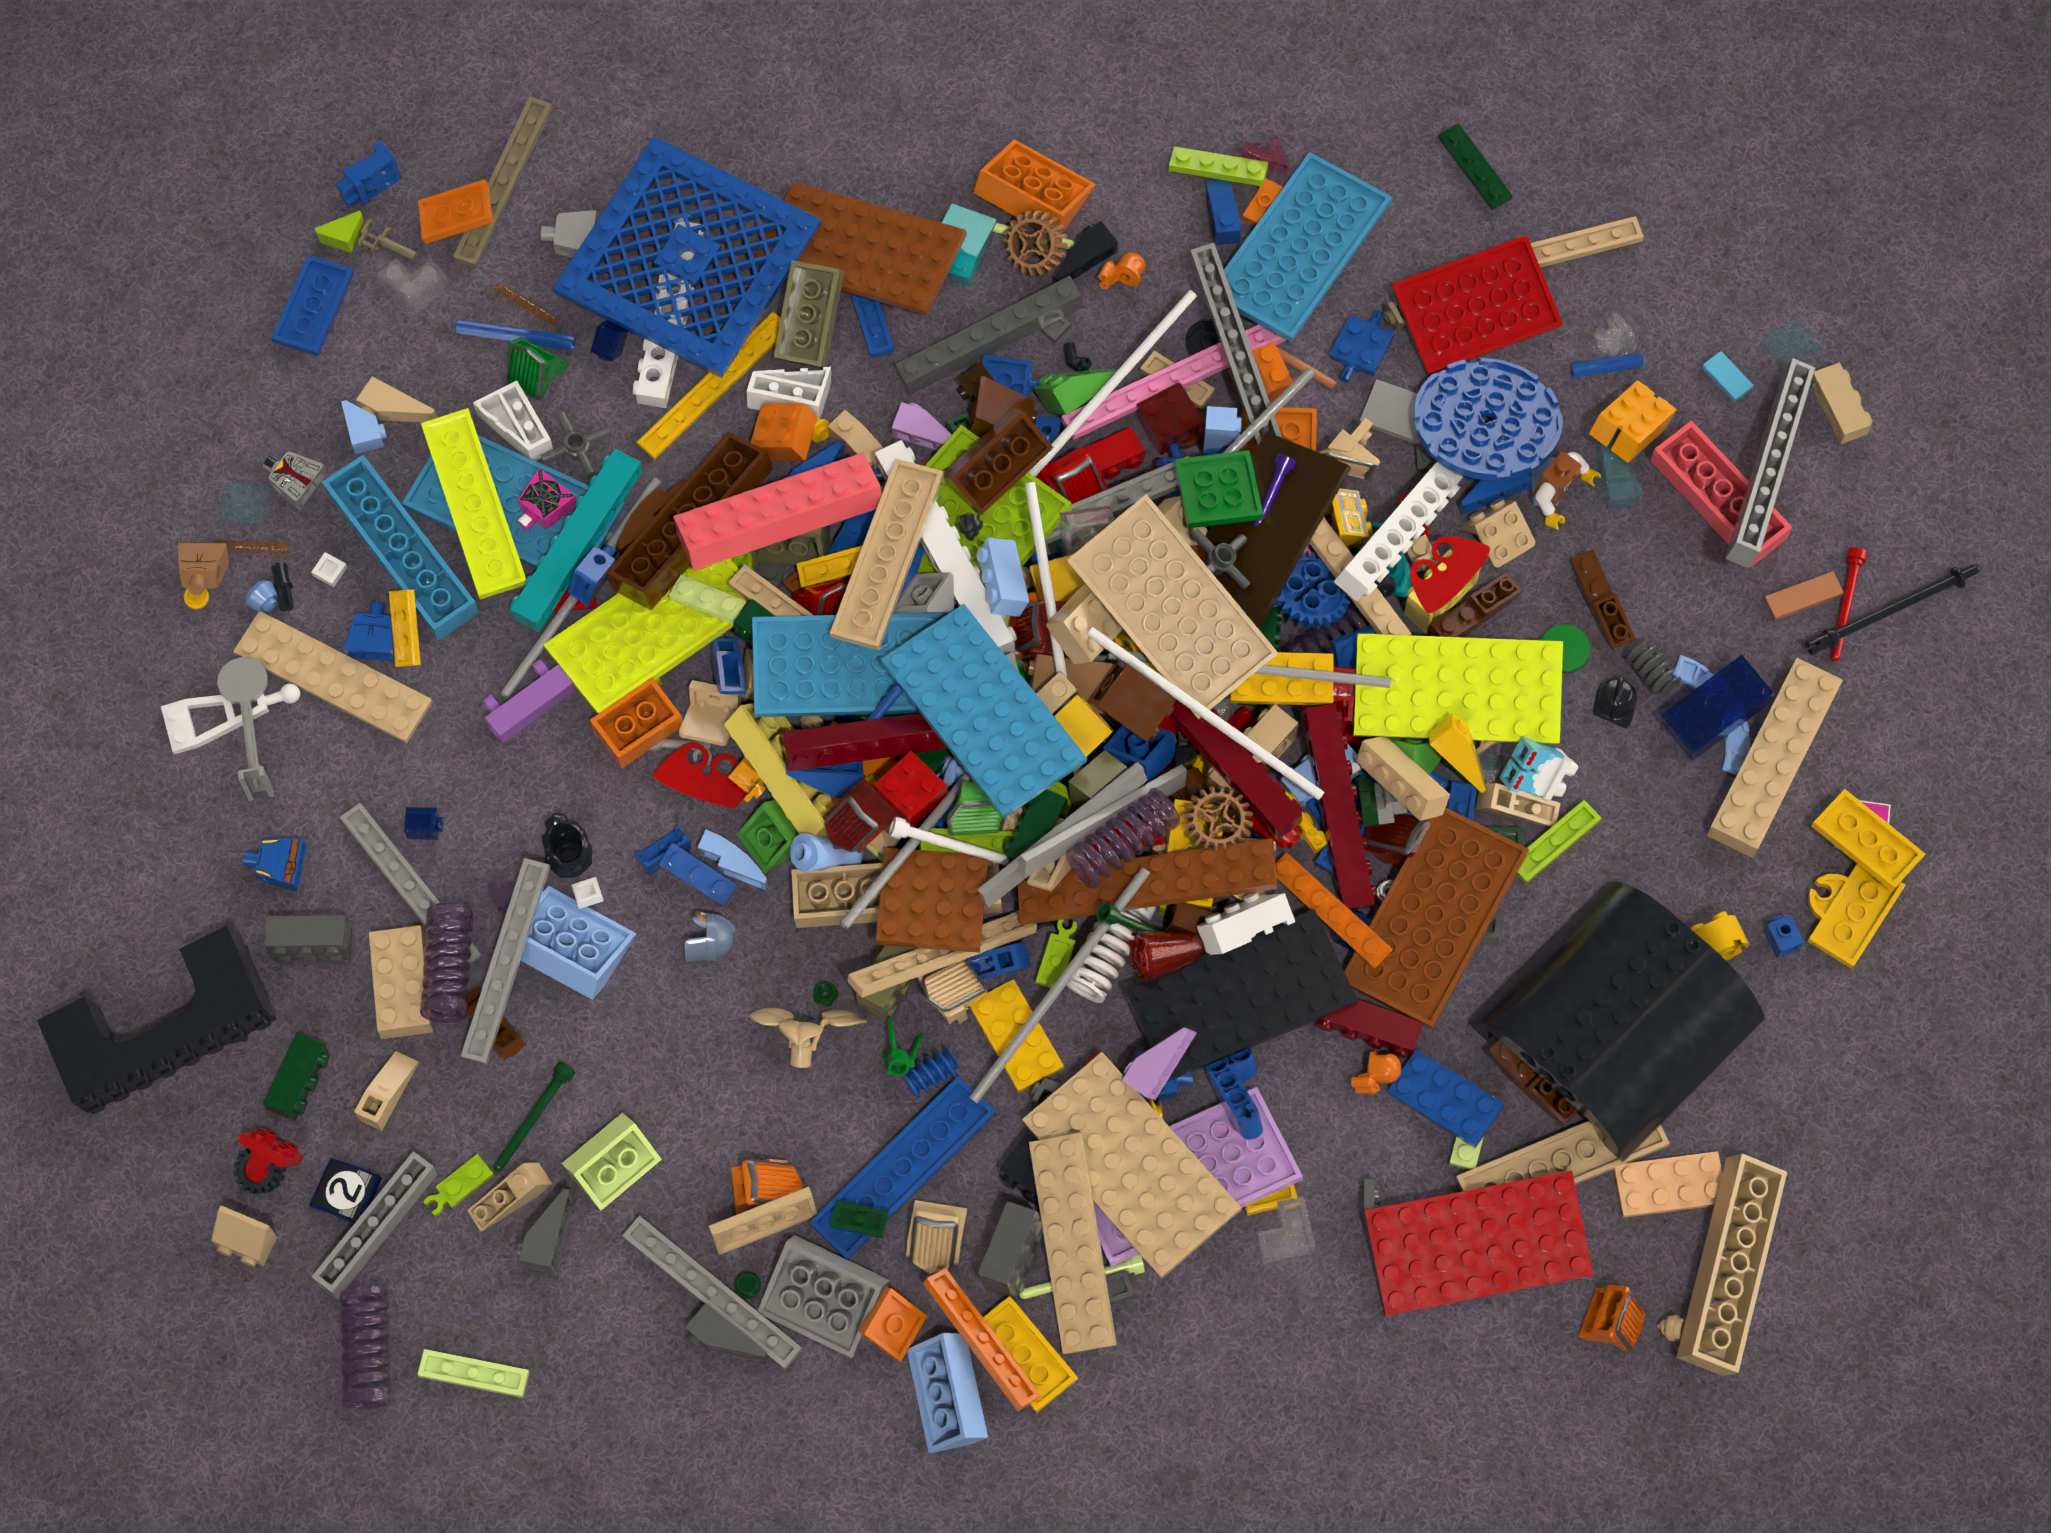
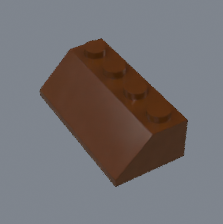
(997, 461)

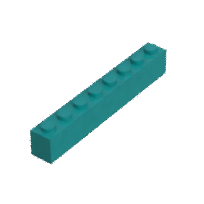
(578, 537)

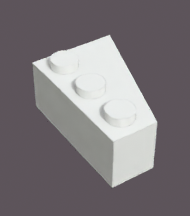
(790, 387)
(514, 420)
(1243, 921)

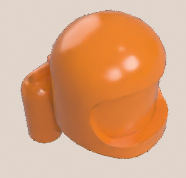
(1127, 271)
(1380, 1070)

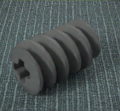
(1652, 668)

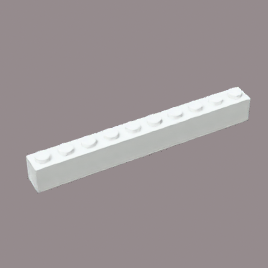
(949, 556)

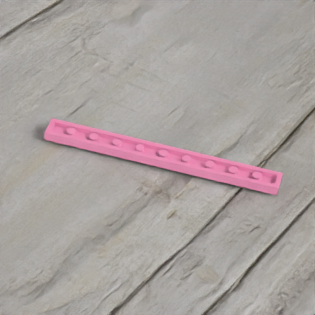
(1185, 371)

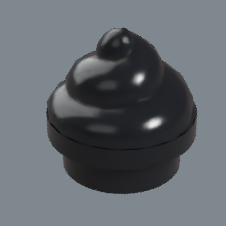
(970, 526)

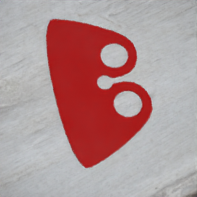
(1461, 567)
(689, 779)

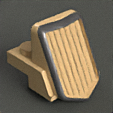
(1351, 451)
(953, 989)
(935, 1236)

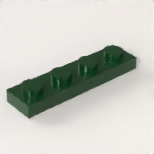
(1475, 166)

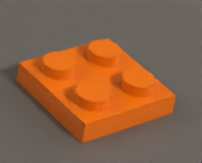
(893, 1324)

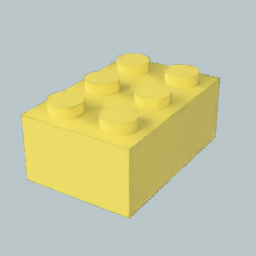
(1416, 612)

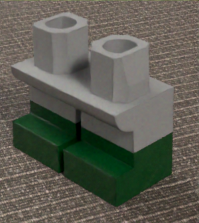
(1377, 803)

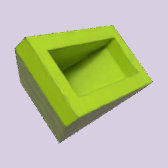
(342, 232)

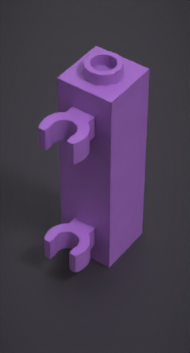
(529, 703)

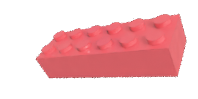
(1711, 484)

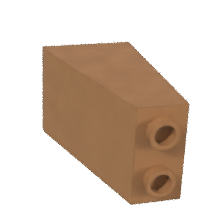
(1084, 676)

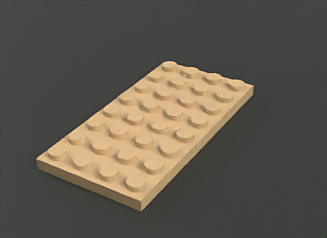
(1172, 604)
(1136, 1165)

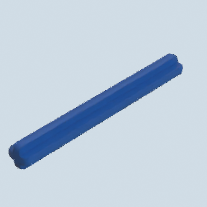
(510, 333)

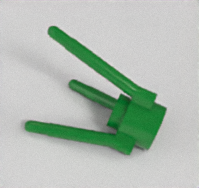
(898, 1060)

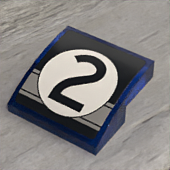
(345, 1191)

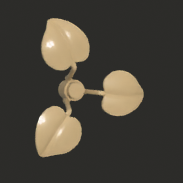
(801, 1031)

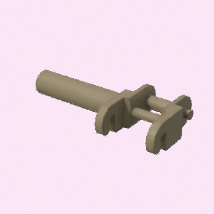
(384, 241)

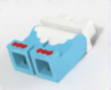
(1539, 770)

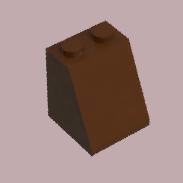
(993, 402)
(1132, 700)

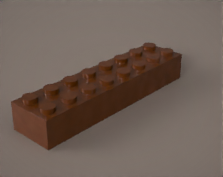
(656, 555)

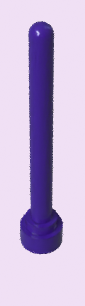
(1283, 466)

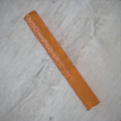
(526, 304)
(256, 546)

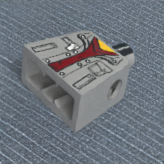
(295, 477)

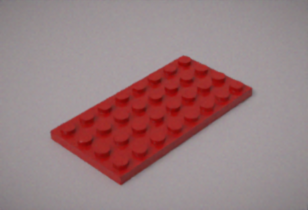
(1478, 1243)

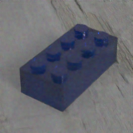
(1717, 707)

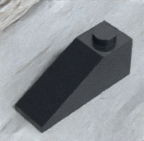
(1089, 250)

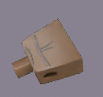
(202, 565)

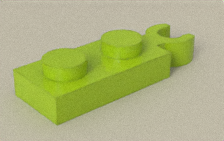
(1056, 955)
(460, 1184)

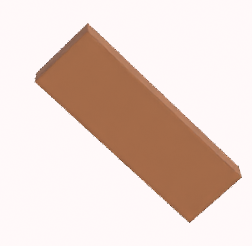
(1803, 595)

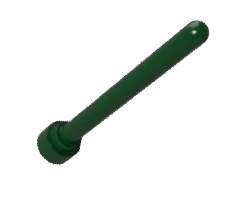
(1109, 915)
(561, 1075)

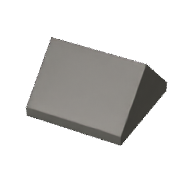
(927, 594)

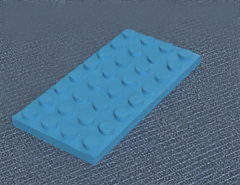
(1302, 245)
(510, 476)
(811, 674)
(983, 711)

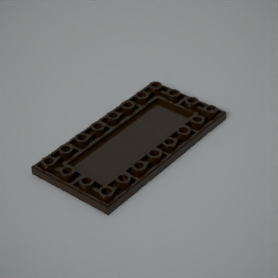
(1286, 529)

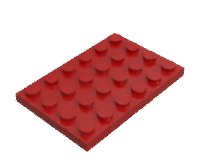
(1477, 304)

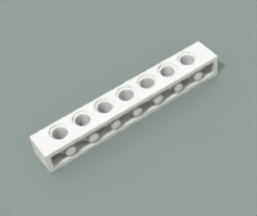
(658, 392)
(1398, 530)

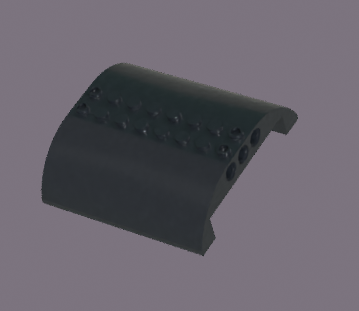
(1623, 1014)

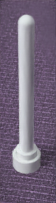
(900, 828)

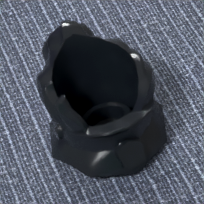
(566, 847)

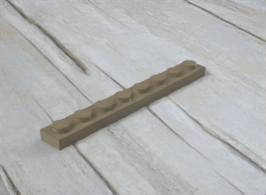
(505, 178)

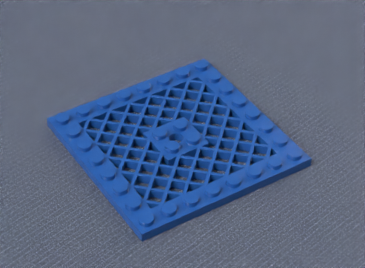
(658, 156)

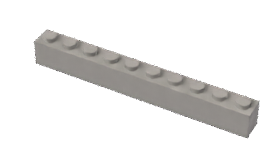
(1232, 337)
(1770, 463)

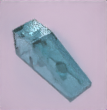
(1618, 480)

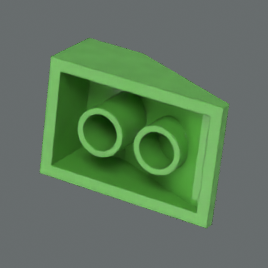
(1068, 391)

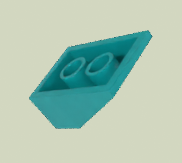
(979, 231)

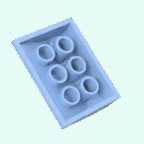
(575, 943)

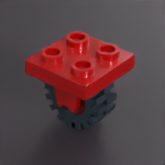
(264, 1161)

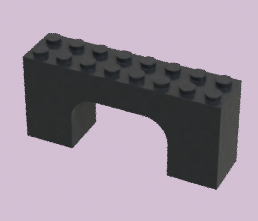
(223, 1011)

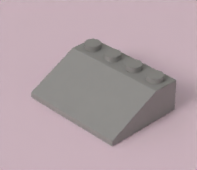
(821, 1295)

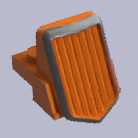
(762, 1182)
(1613, 1318)

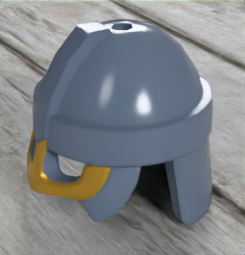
(716, 943)

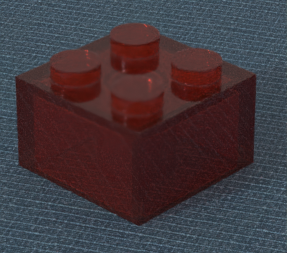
(1170, 418)

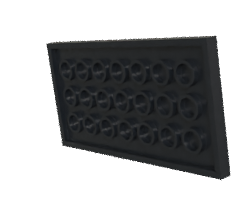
(1245, 993)

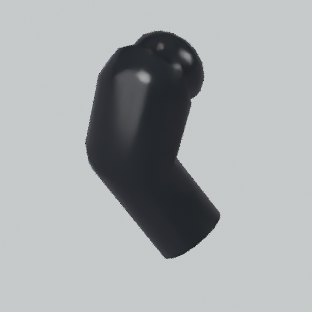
(1072, 360)

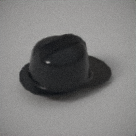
(1615, 702)

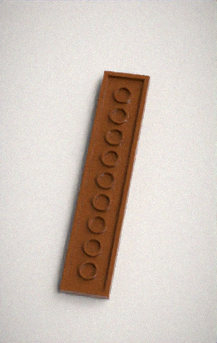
(1172, 880)

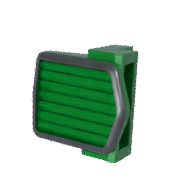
(532, 367)

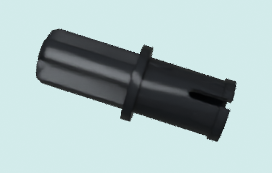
(282, 586)

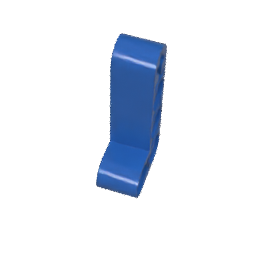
(1226, 1081)

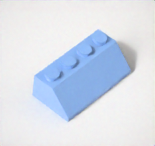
(947, 1392)

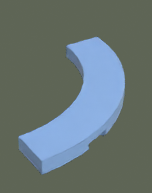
(1737, 742)

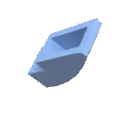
(731, 860)

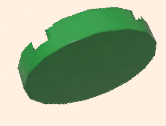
(1575, 646)

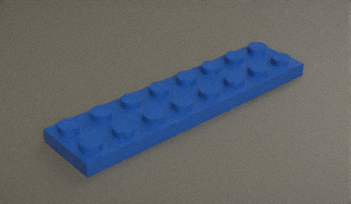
(908, 1161)

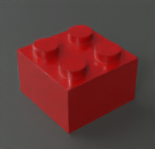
(911, 789)

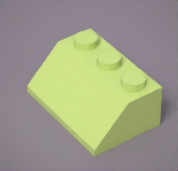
(611, 1161)

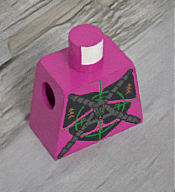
(544, 502)

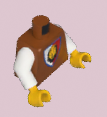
(1558, 480)

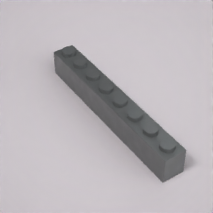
(989, 335)

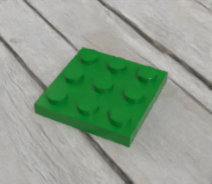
(1218, 489)

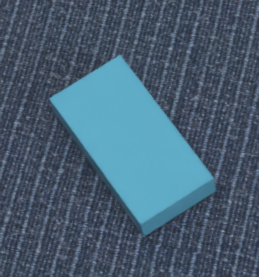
(1727, 376)

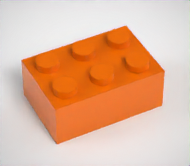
(636, 723)

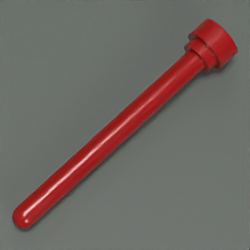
(1856, 558)

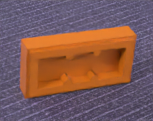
(1261, 201)

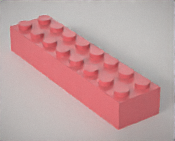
(778, 511)

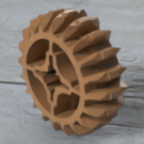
(1021, 256)
(1206, 815)

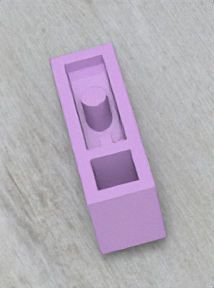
(919, 427)
(1155, 1066)

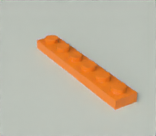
(1331, 911)
(981, 1339)

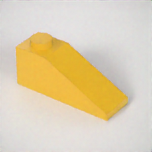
(1455, 744)

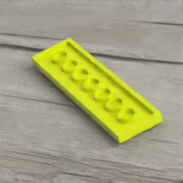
(474, 503)

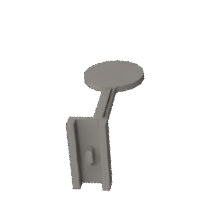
(241, 683)

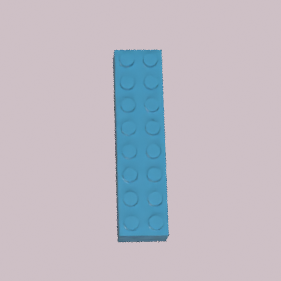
(400, 547)

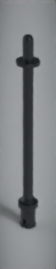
(1831, 637)

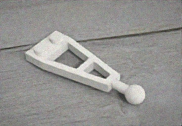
(180, 724)

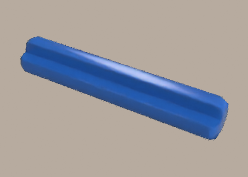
(1606, 365)

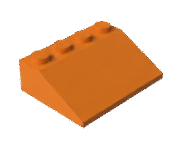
(1027, 180)

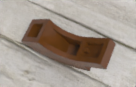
(507, 1040)

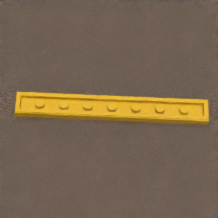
(709, 390)

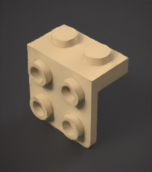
(1501, 529)
(708, 714)

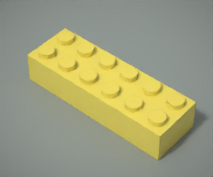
(764, 748)

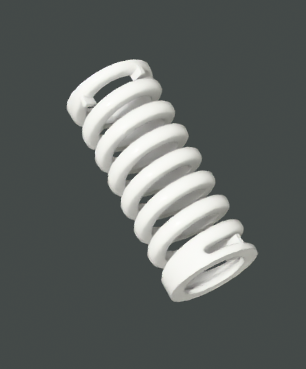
(1089, 988)

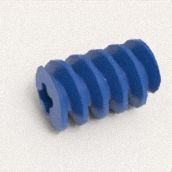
(930, 1071)

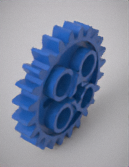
(1325, 607)

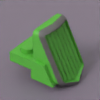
(973, 813)

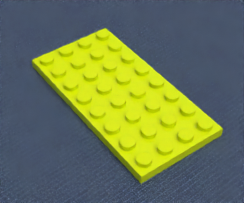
(628, 644)
(1492, 684)

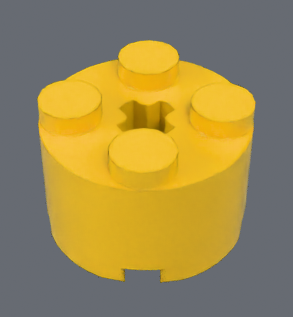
(1723, 935)

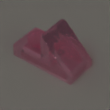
(1274, 155)

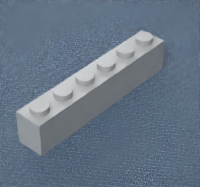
(375, 1225)

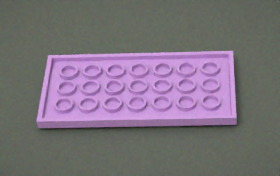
(1242, 1166)

